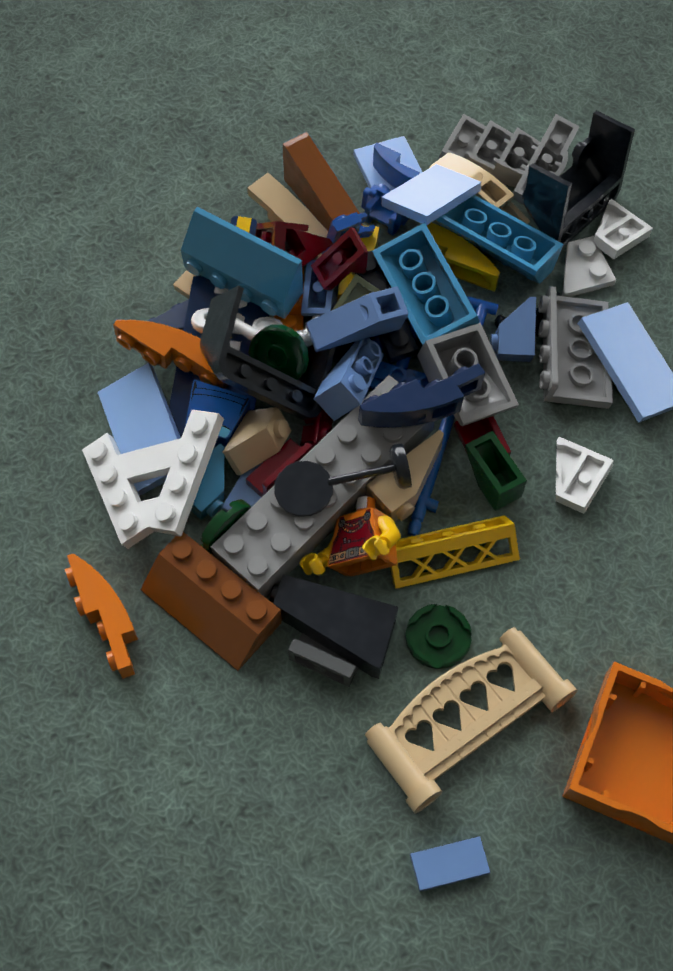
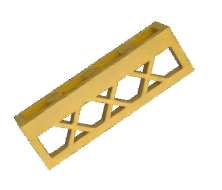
(456, 539)

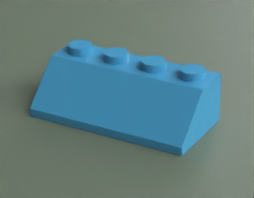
(503, 237)
(240, 259)
(426, 284)

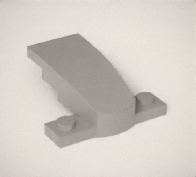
(510, 154)

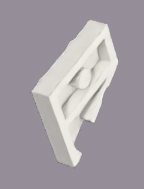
(620, 230)
(585, 268)
(579, 474)

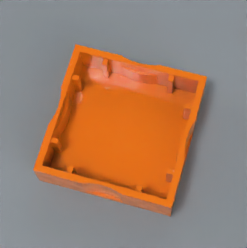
(628, 753)

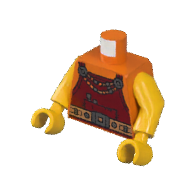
(360, 543)

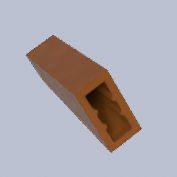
(315, 181)

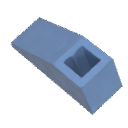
(359, 319)
(349, 379)

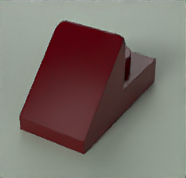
(306, 245)
(341, 259)

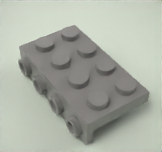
(570, 364)

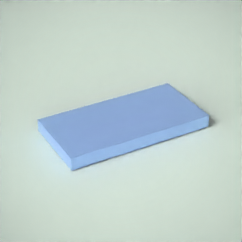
(630, 360)
(139, 415)

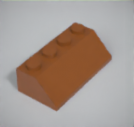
(211, 600)

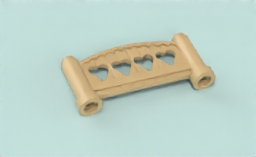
(419, 767)

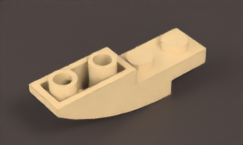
(491, 188)

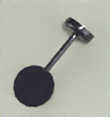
(307, 487)

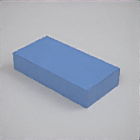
(449, 864)

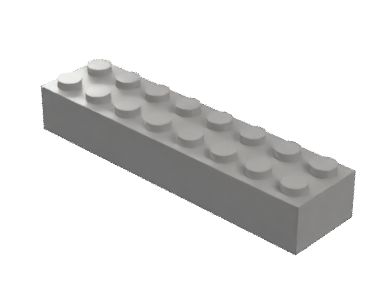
(273, 542)

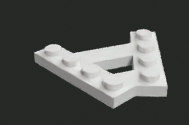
(179, 459)

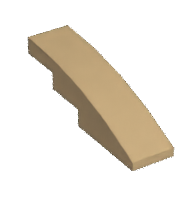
(283, 205)

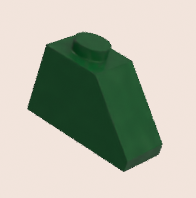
(495, 471)

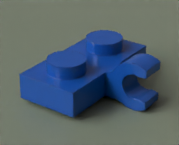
(343, 223)

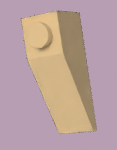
(400, 502)

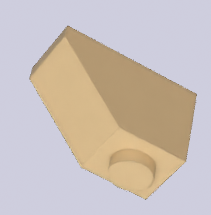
(256, 439)

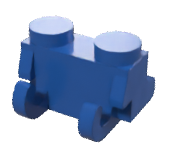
(373, 208)

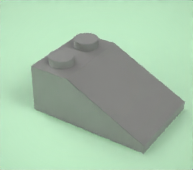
(463, 348)

